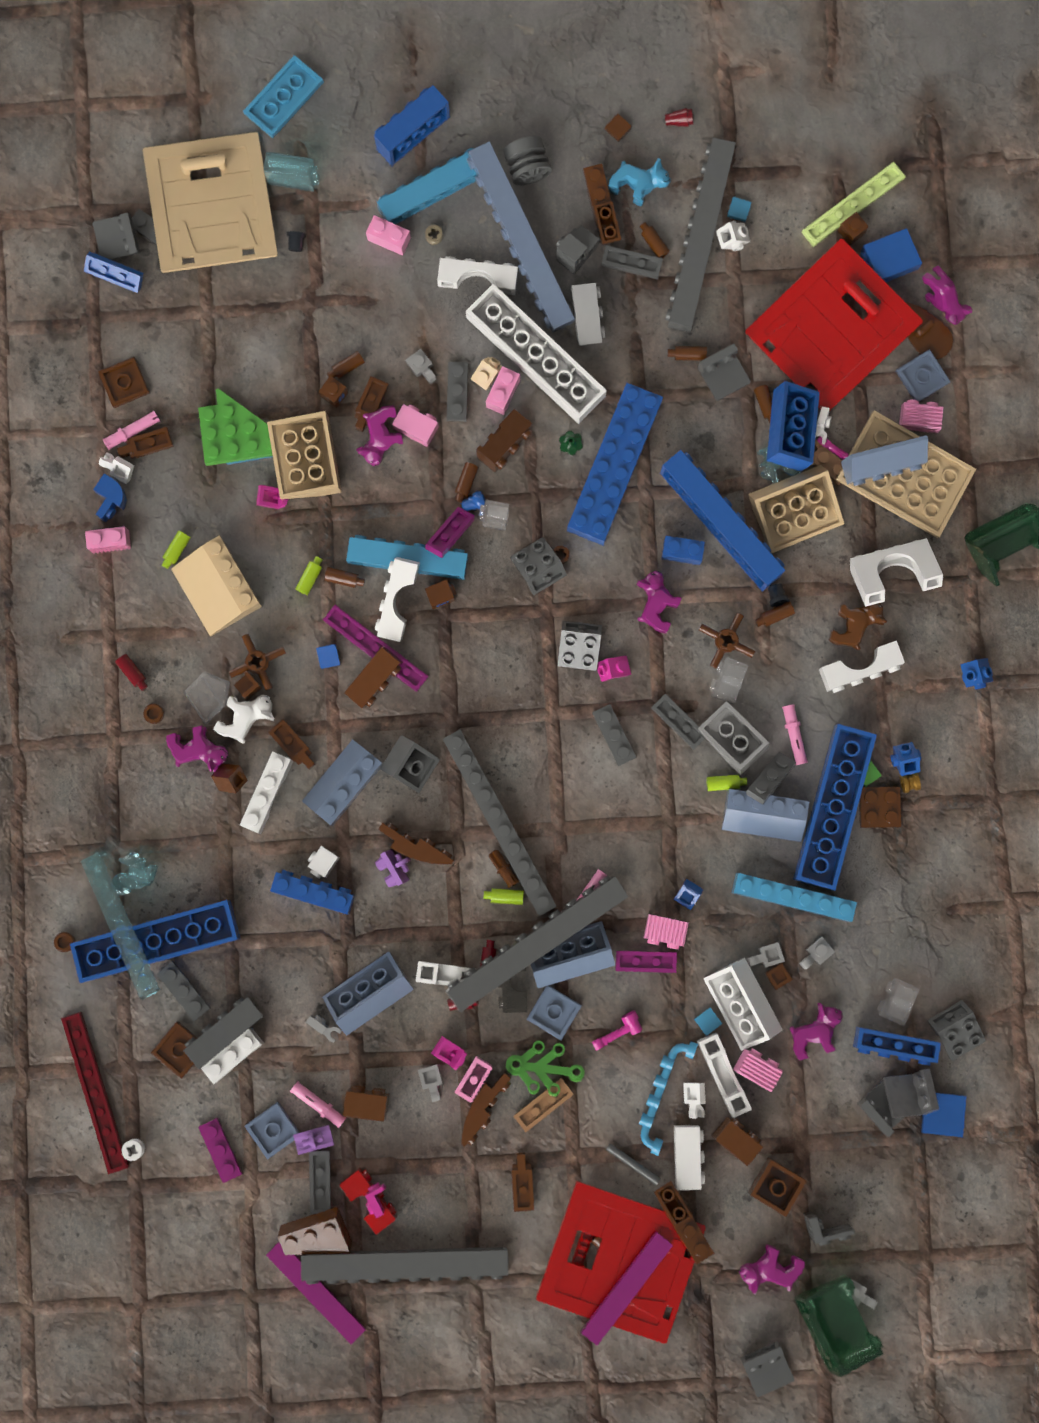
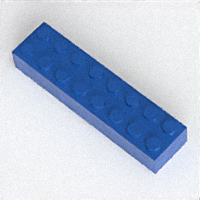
(614, 464)
(722, 520)
(835, 807)
(159, 940)

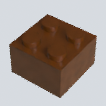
(366, 1103)
(738, 1142)
(777, 1186)

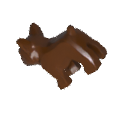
(857, 621)

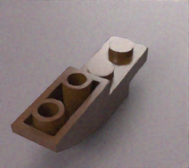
(601, 204)
(422, 851)
(478, 1115)
(683, 1222)

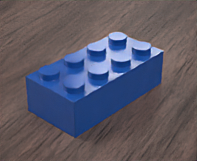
(412, 125)
(793, 426)

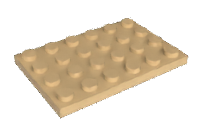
(919, 496)

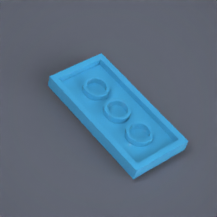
(283, 96)

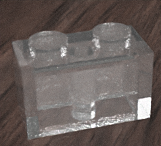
(494, 515)
(729, 680)
(898, 1001)

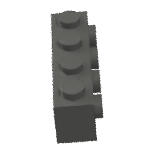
(223, 1033)

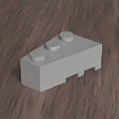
(587, 313)

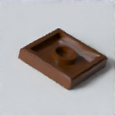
(124, 382)
(171, 1048)

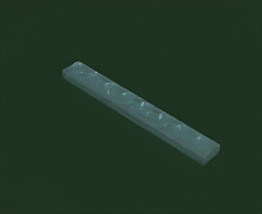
(120, 926)

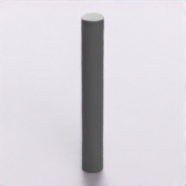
(633, 1164)

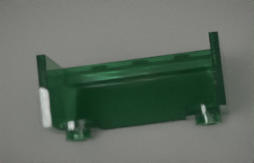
(1003, 538)

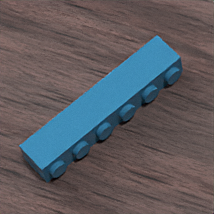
(427, 189)
(379, 554)
(794, 897)

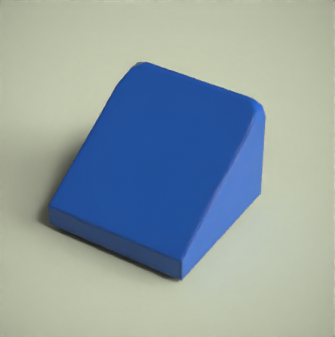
(328, 656)
(688, 894)

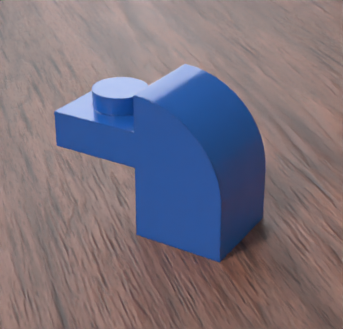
(114, 497)

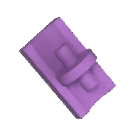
(396, 866)
(313, 1139)

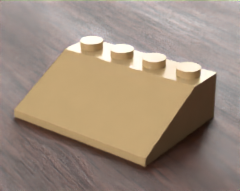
(304, 456)
(796, 508)
(215, 586)

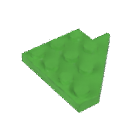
(232, 432)

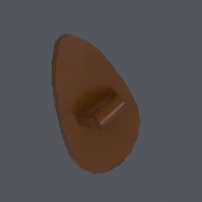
(930, 334)

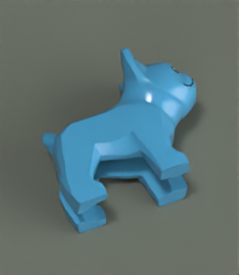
(639, 180)

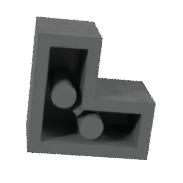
(576, 248)

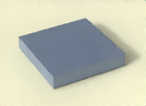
(923, 376)
(554, 1012)
(272, 1130)

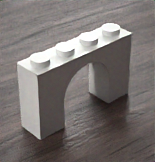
(913, 555)

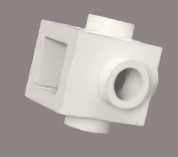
(733, 236)

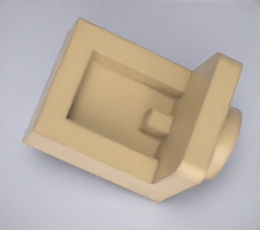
(486, 372)

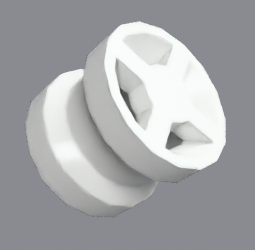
(135, 1145)

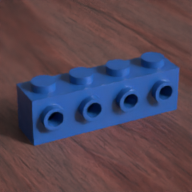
(313, 893)
(895, 1044)

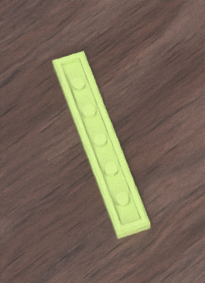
(853, 203)

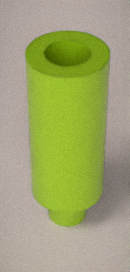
(175, 549)
(309, 576)
(726, 782)
(505, 896)

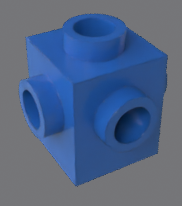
(977, 673)
(906, 759)

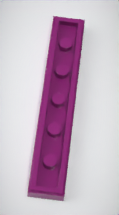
(371, 645)
(626, 1288)
(318, 1295)

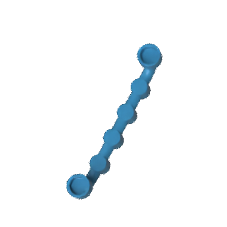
(660, 1084)

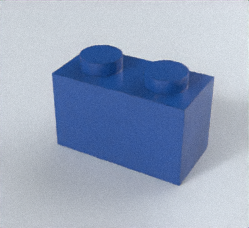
(682, 550)

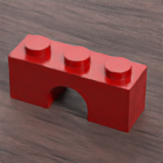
(357, 1185)

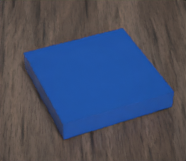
(949, 1117)

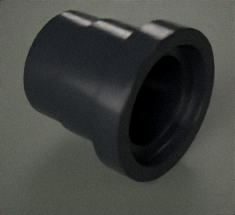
(296, 241)
(777, 595)

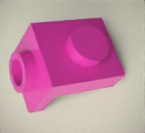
(270, 497)
(613, 668)
(449, 1053)
(374, 1205)

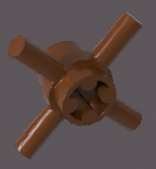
(731, 633)
(264, 664)

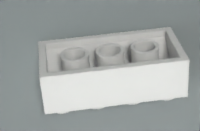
(743, 1004)

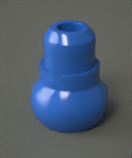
(474, 502)

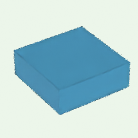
(739, 209)
(708, 1021)

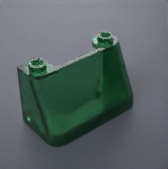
(838, 1326)

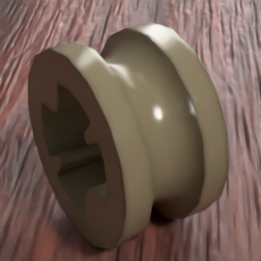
(439, 236)

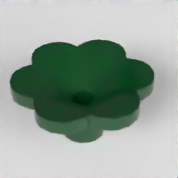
(570, 447)

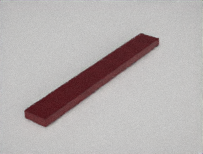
(94, 1092)

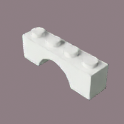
(455, 271)
(392, 624)
(885, 658)
(265, 792)
(723, 1075)

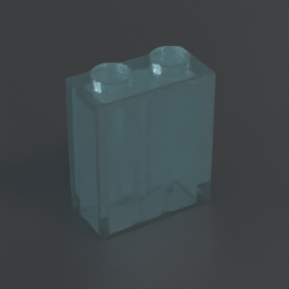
(290, 171)

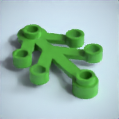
(540, 1068)

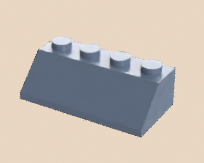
(885, 460)
(342, 782)
(776, 818)
(576, 956)
(367, 993)

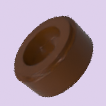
(153, 713)
(63, 940)

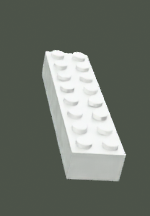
(535, 353)

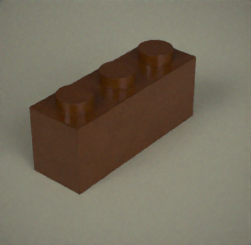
(374, 678)

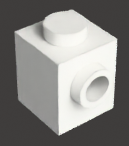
(322, 862)

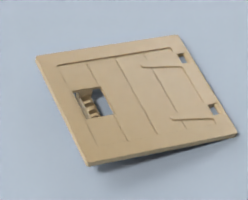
(210, 215)

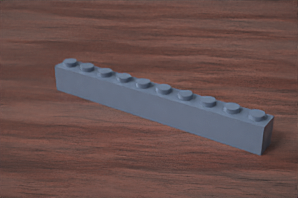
(520, 236)

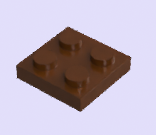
(880, 807)

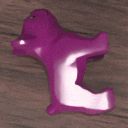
(945, 296)
(379, 437)
(657, 601)
(197, 749)
(817, 1032)
(770, 1270)

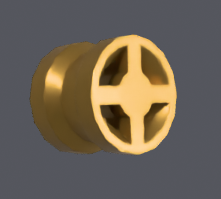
(910, 782)

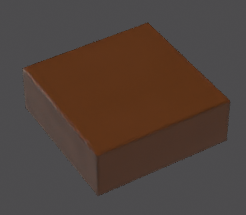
(618, 127)
(778, 976)

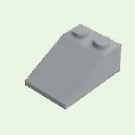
(734, 738)

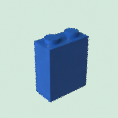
(892, 255)

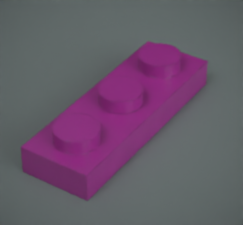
(450, 532)
(646, 961)
(220, 1150)

